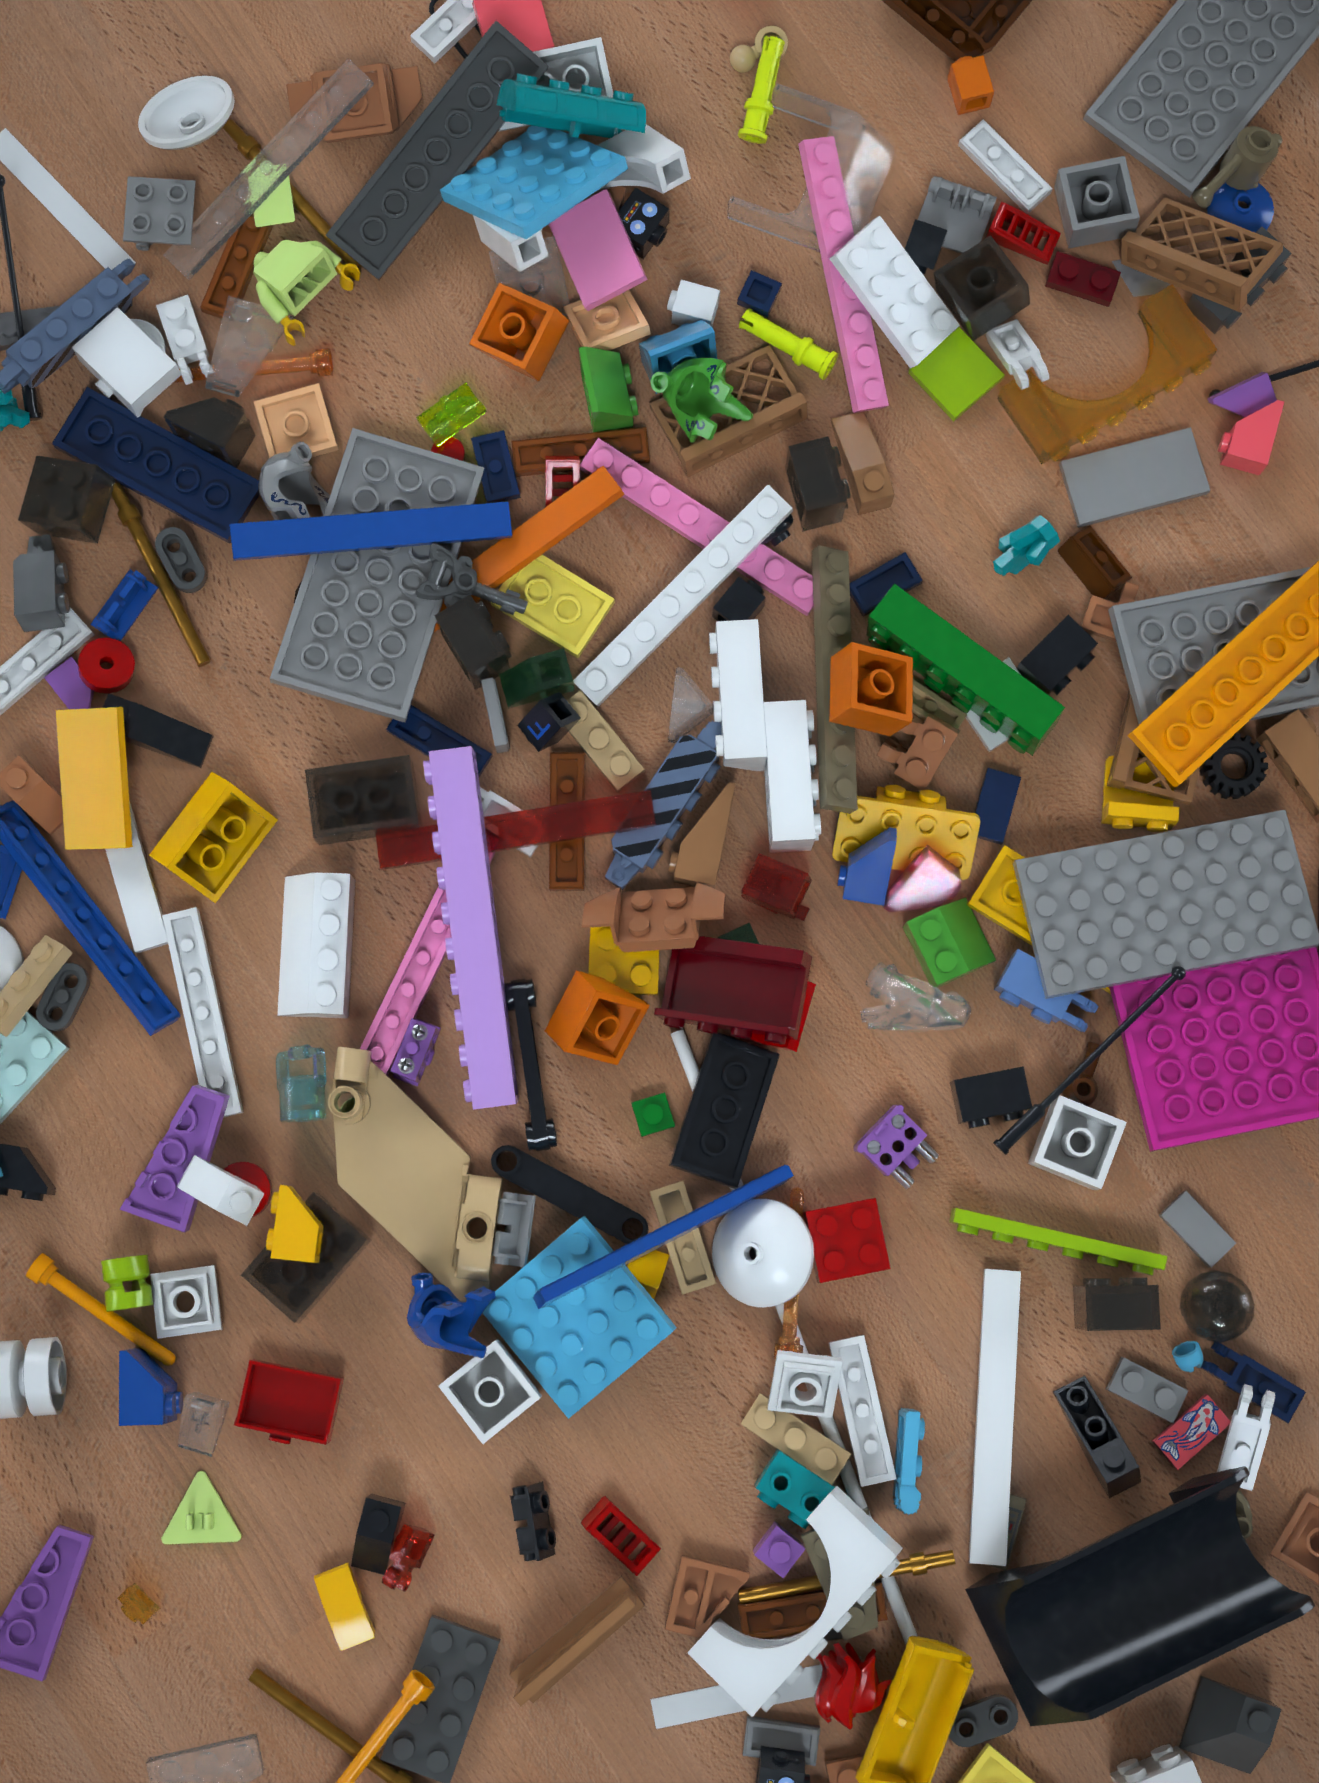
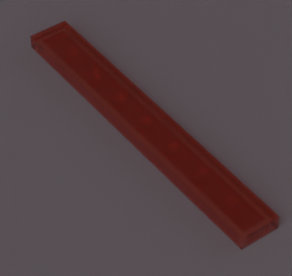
(528, 828)

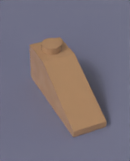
(863, 463)
(1295, 752)
(703, 846)

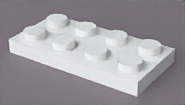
(894, 292)

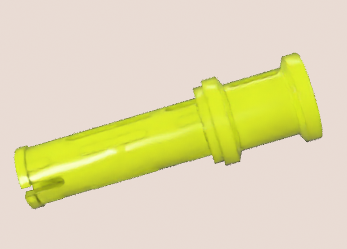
(759, 106)
(802, 350)

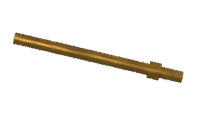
(250, 149)
(131, 518)
(917, 1563)
(324, 1726)

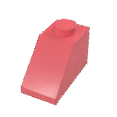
(1251, 440)

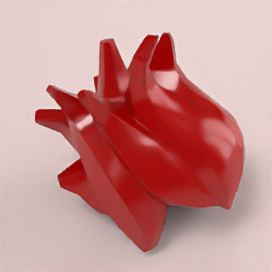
(848, 1685)

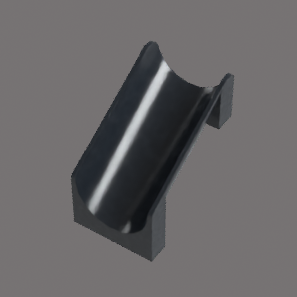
(1133, 1606)

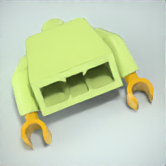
(294, 276)

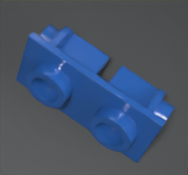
(124, 605)

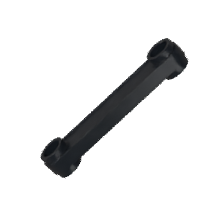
(540, 1131)
(568, 1193)

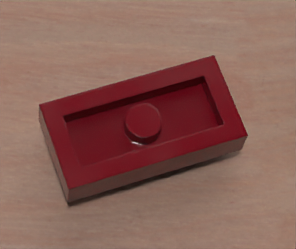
(1083, 279)

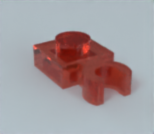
(408, 1552)

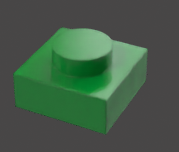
(653, 1114)

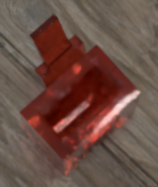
(777, 887)

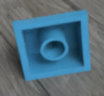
(670, 349)

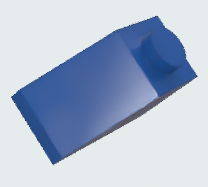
(869, 869)

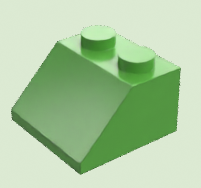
(606, 389)
(948, 942)

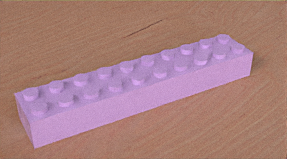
(473, 927)

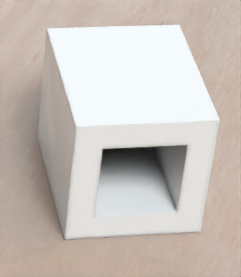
(693, 303)

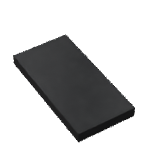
(724, 1110)

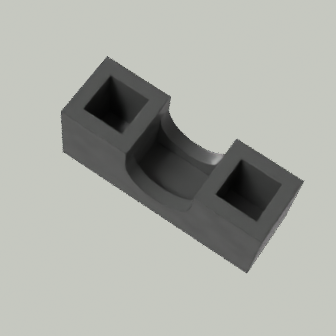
(1215, 315)

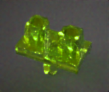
(451, 414)

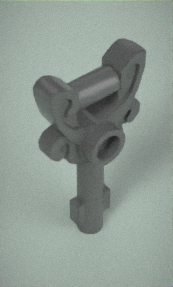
(463, 583)

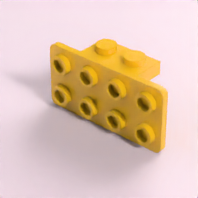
(919, 822)

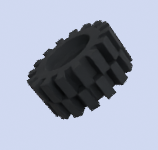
(1254, 768)

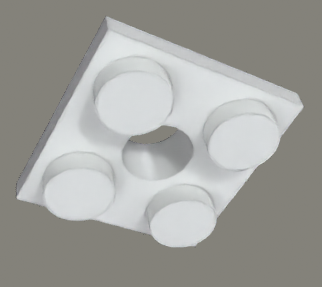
(204, 1315)
(797, 1368)

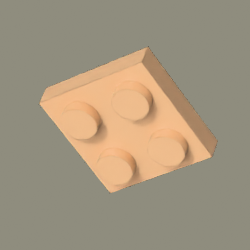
(608, 324)
(294, 419)

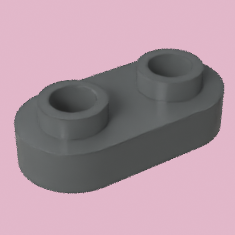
(181, 561)
(61, 996)
(981, 1716)

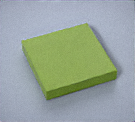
(956, 374)

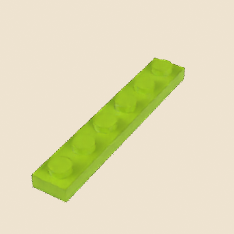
(1072, 1245)

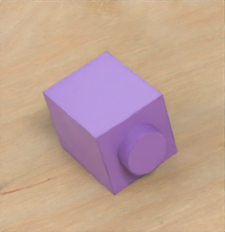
(779, 1549)

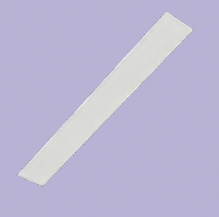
(60, 202)
(716, 1702)

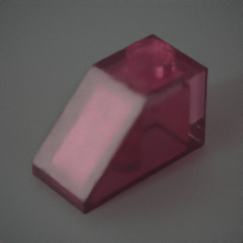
(924, 883)

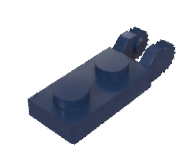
(1260, 1378)

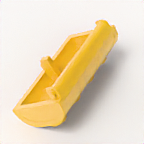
(917, 1713)

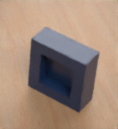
(759, 293)

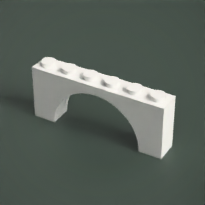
(651, 163)
(756, 1667)

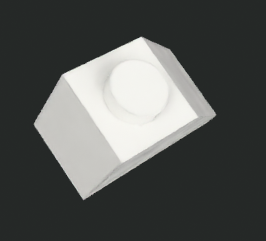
(220, 1190)

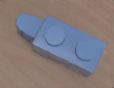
(1022, 985)

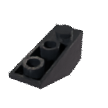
(1098, 1437)

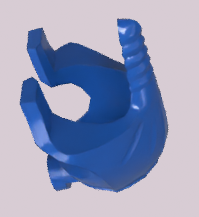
(442, 1319)

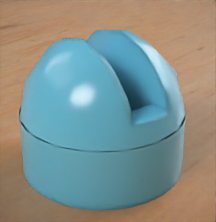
(1188, 1356)

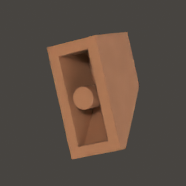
(33, 794)

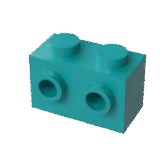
(792, 1487)

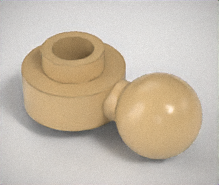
(744, 57)

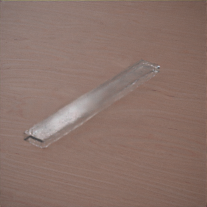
(270, 167)

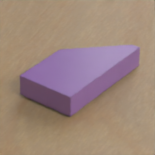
(1246, 396)
(69, 686)

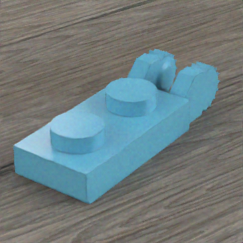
(907, 1462)

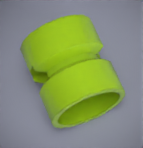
(125, 1270)

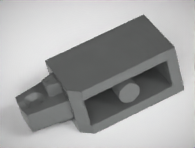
(40, 586)

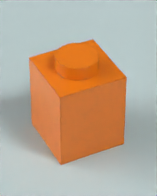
(970, 84)

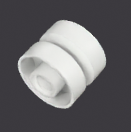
(32, 1377)

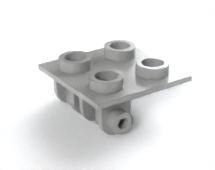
(159, 211)
(959, 211)

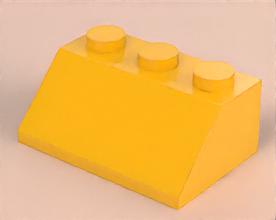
(213, 837)

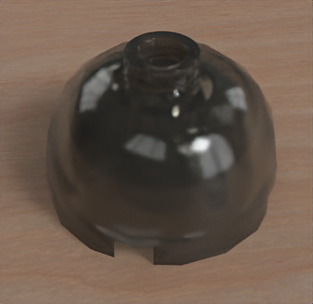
(1217, 1306)

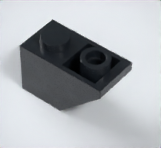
(23, 1173)

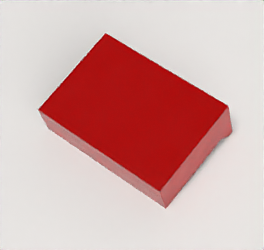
(289, 1402)

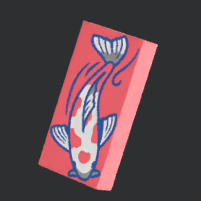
(1191, 1431)

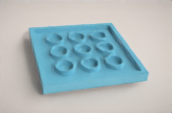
(533, 180)
(586, 1336)

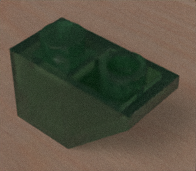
(537, 678)

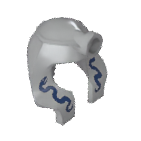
(289, 486)

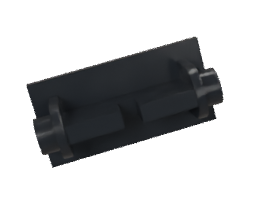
(537, 1538)

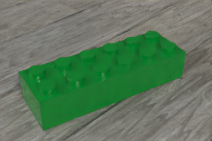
(964, 671)

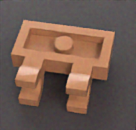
(926, 752)

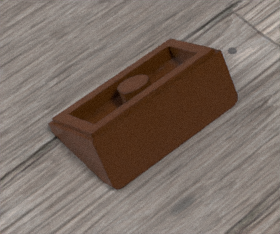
(1094, 563)

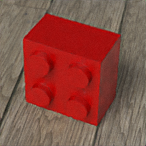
(847, 1240)

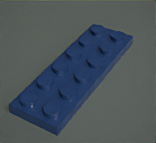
(157, 464)

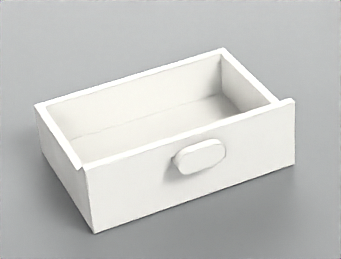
(126, 362)

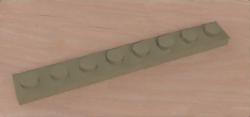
(831, 635)

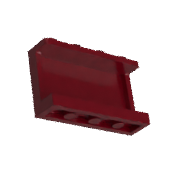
(736, 989)

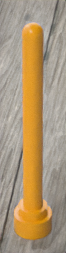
(46, 1272)
(416, 1689)

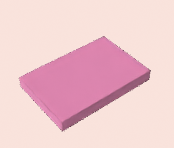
(597, 250)

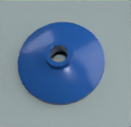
(1257, 215)

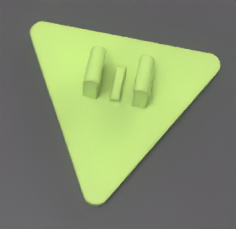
(201, 1517)

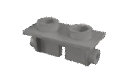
(517, 1215)

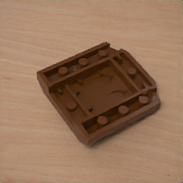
(961, 25)

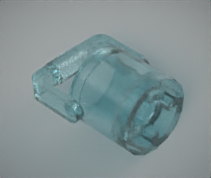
(302, 1096)

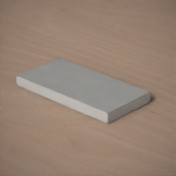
(1134, 477)

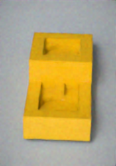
(344, 1606)

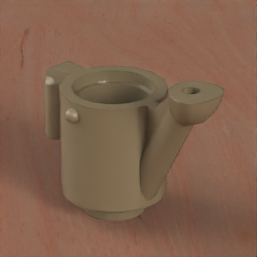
(1243, 163)

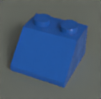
(146, 1391)

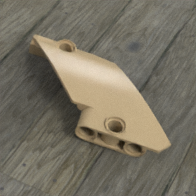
(412, 1175)

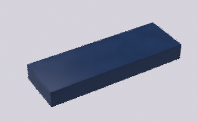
(430, 735)

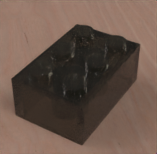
(362, 799)
(300, 1285)

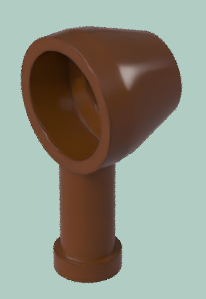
(1087, 1078)

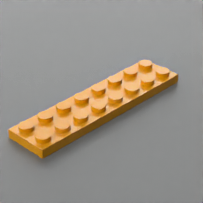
(1234, 683)

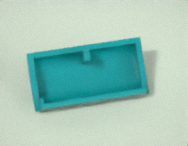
(569, 110)

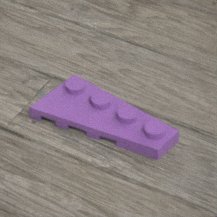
(190, 1134)
(41, 1604)

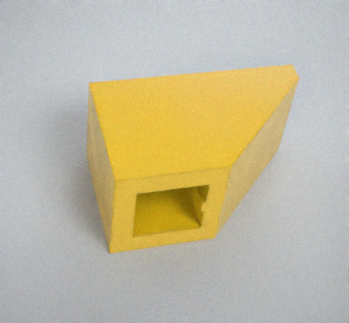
(296, 1228)

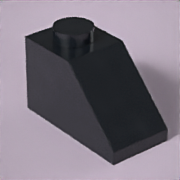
(377, 1533)

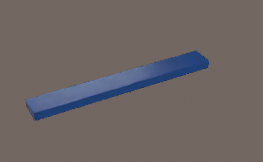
(370, 531)
(85, 920)
(661, 1236)

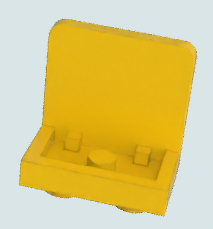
(1131, 808)

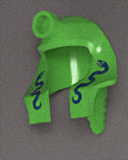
(696, 393)

